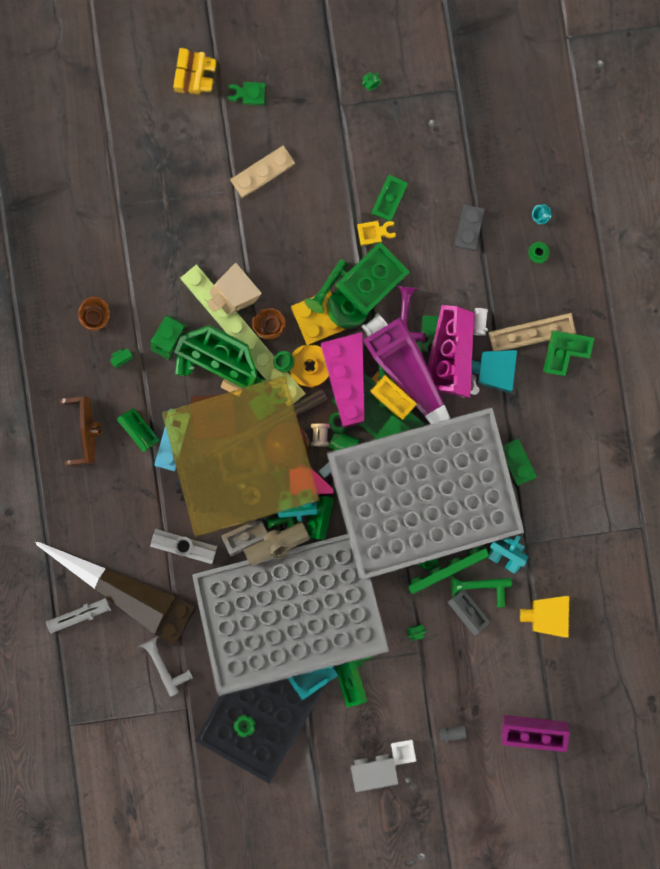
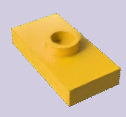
(393, 397)

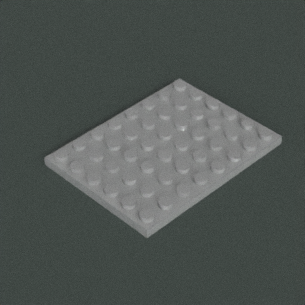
(425, 493)
(288, 615)

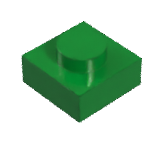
(121, 357)

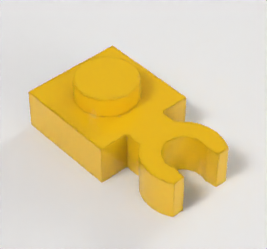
(371, 233)

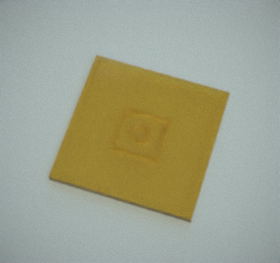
(240, 456)

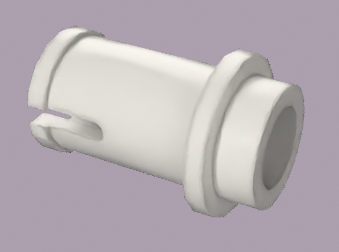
(480, 318)

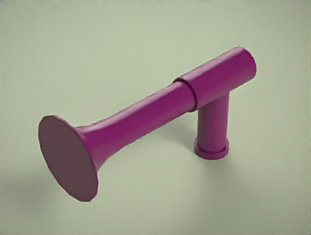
(406, 293)

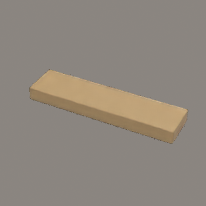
(530, 333)

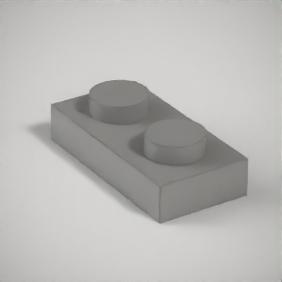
(243, 537)

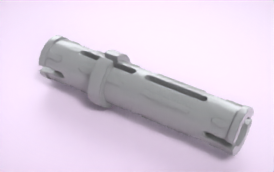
(81, 614)

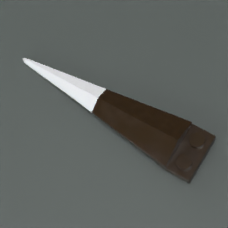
(153, 608)

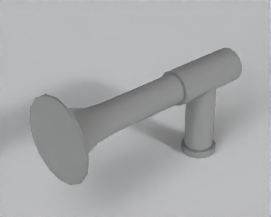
(169, 683)

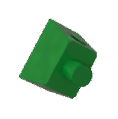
(168, 336)

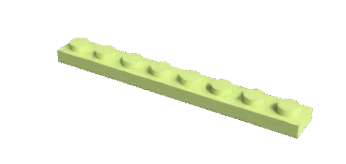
(235, 326)

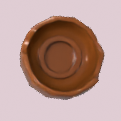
(94, 313)
(269, 323)

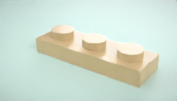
(262, 171)

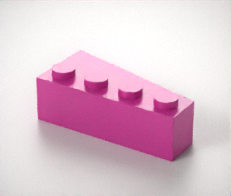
(452, 351)
(345, 371)

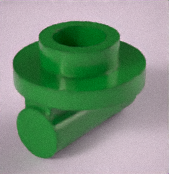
(183, 366)

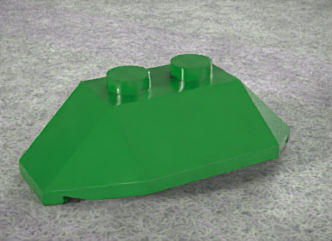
(219, 354)

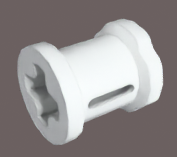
(374, 325)
(320, 435)

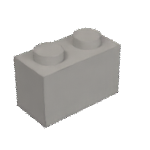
(374, 773)

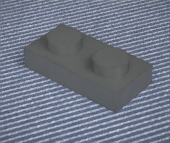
(469, 227)
(469, 612)

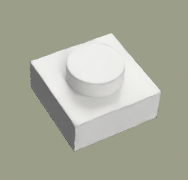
(403, 752)

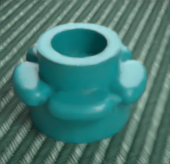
(541, 214)

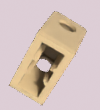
(233, 291)

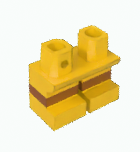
(190, 72)

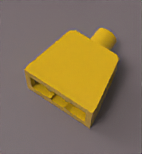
(548, 616)

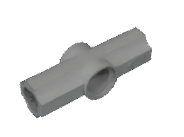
(169, 542)

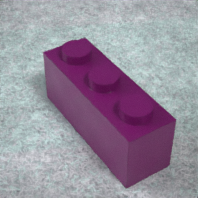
(534, 733)

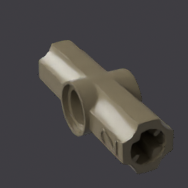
(276, 544)

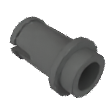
(452, 733)

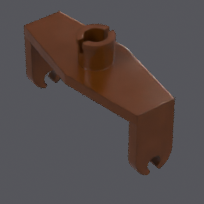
(87, 428)

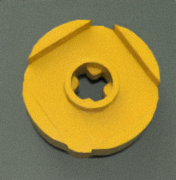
(309, 378)

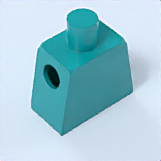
(496, 369)

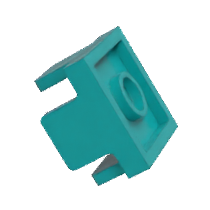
(309, 682)

